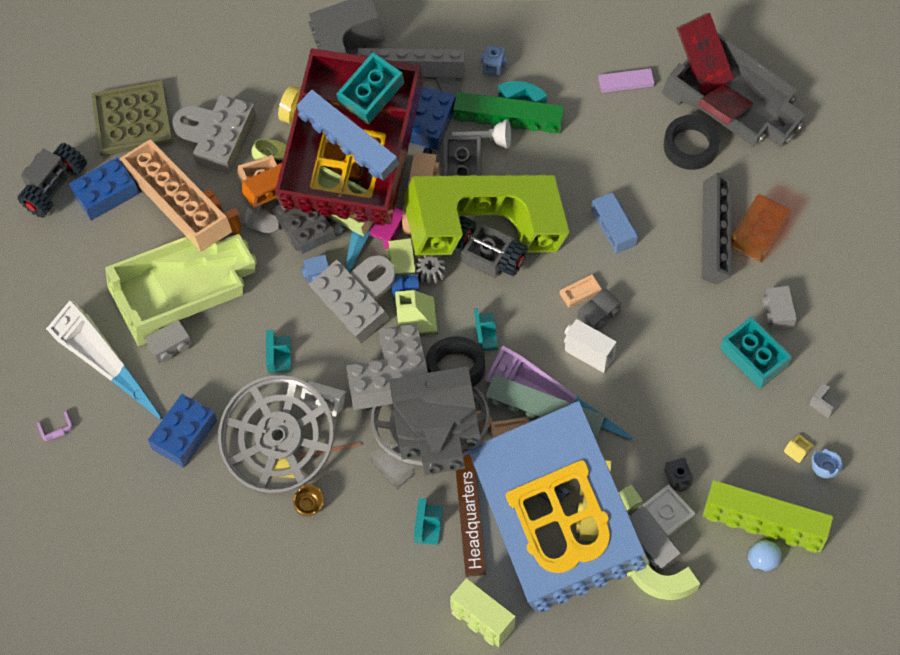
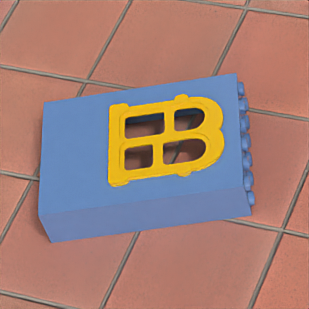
(536, 461)

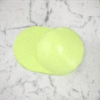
(267, 147)

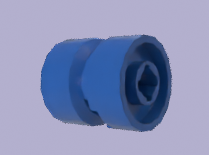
(407, 283)

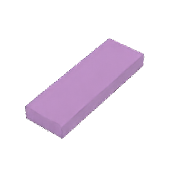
(626, 80)

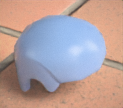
(826, 463)
(765, 555)

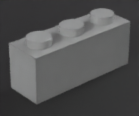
(654, 539)

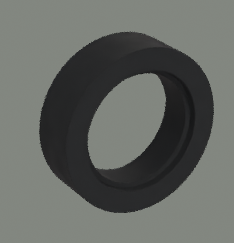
(696, 123)
(458, 345)

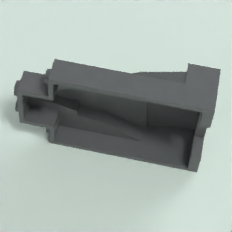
(772, 97)

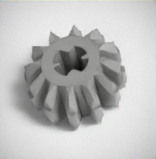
(437, 269)

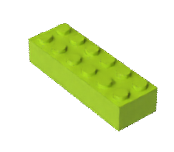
(767, 516)

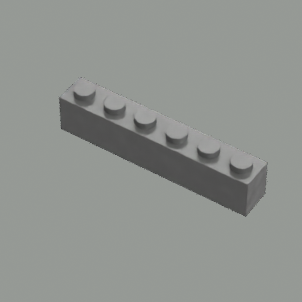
(716, 228)

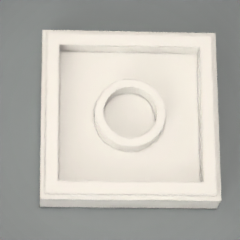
(669, 509)

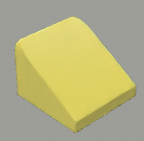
(798, 448)

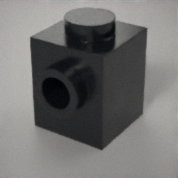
(678, 474)

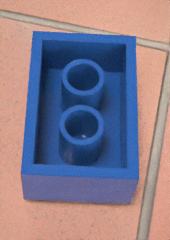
(432, 118)
(104, 188)
(182, 430)

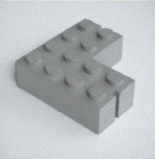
(401, 358)

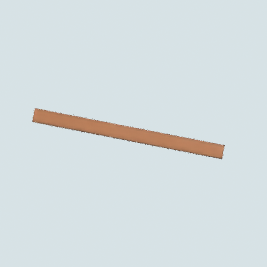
(334, 449)

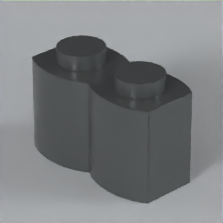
(599, 309)

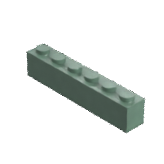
(533, 401)

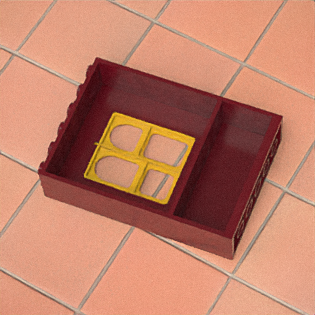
(305, 148)

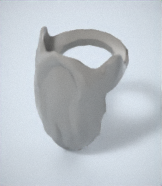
(260, 220)

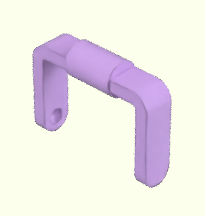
(57, 433)

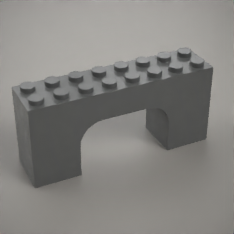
(346, 26)

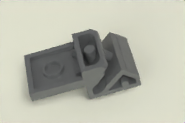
(303, 229)

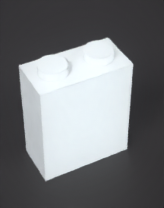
(589, 345)

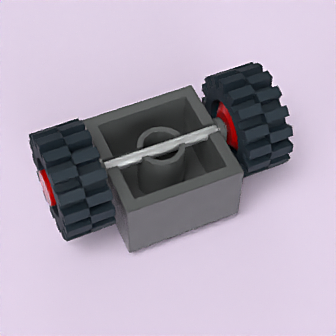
(47, 175)
(489, 249)

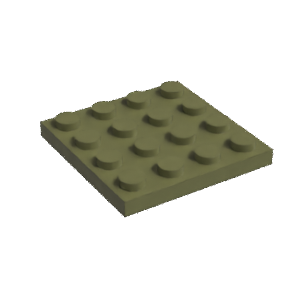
(131, 117)

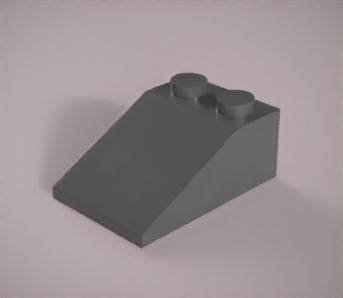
(462, 155)

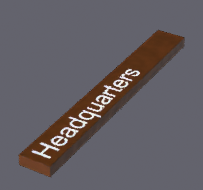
(470, 519)

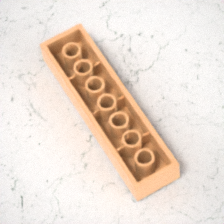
(176, 195)

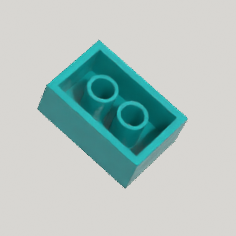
(370, 88)
(755, 352)

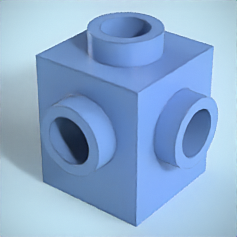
(493, 60)

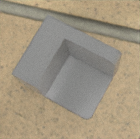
(823, 402)

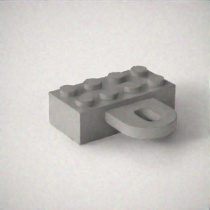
(218, 132)
(353, 296)

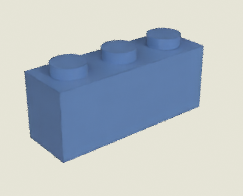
(614, 222)

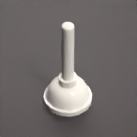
(500, 134)

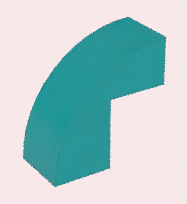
(521, 90)

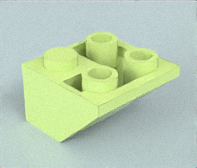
(416, 308)

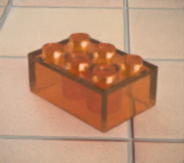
(760, 227)

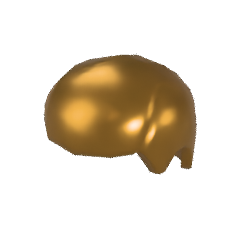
(308, 500)

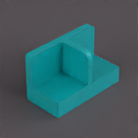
(485, 330)
(278, 353)
(427, 523)

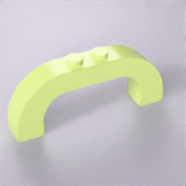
(652, 583)

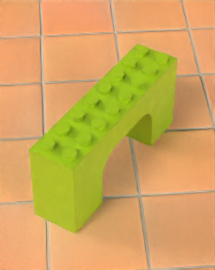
(525, 200)

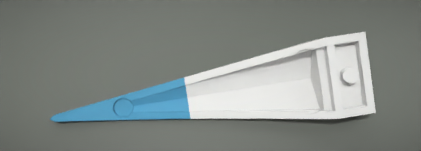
(83, 338)

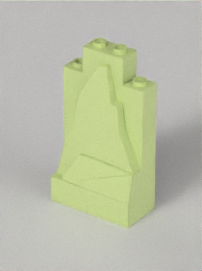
(177, 282)

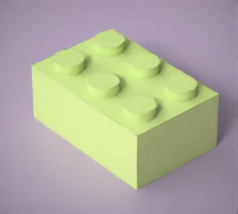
(482, 613)

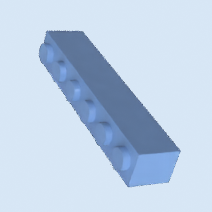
(347, 135)

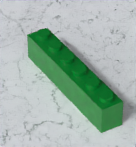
(520, 113)

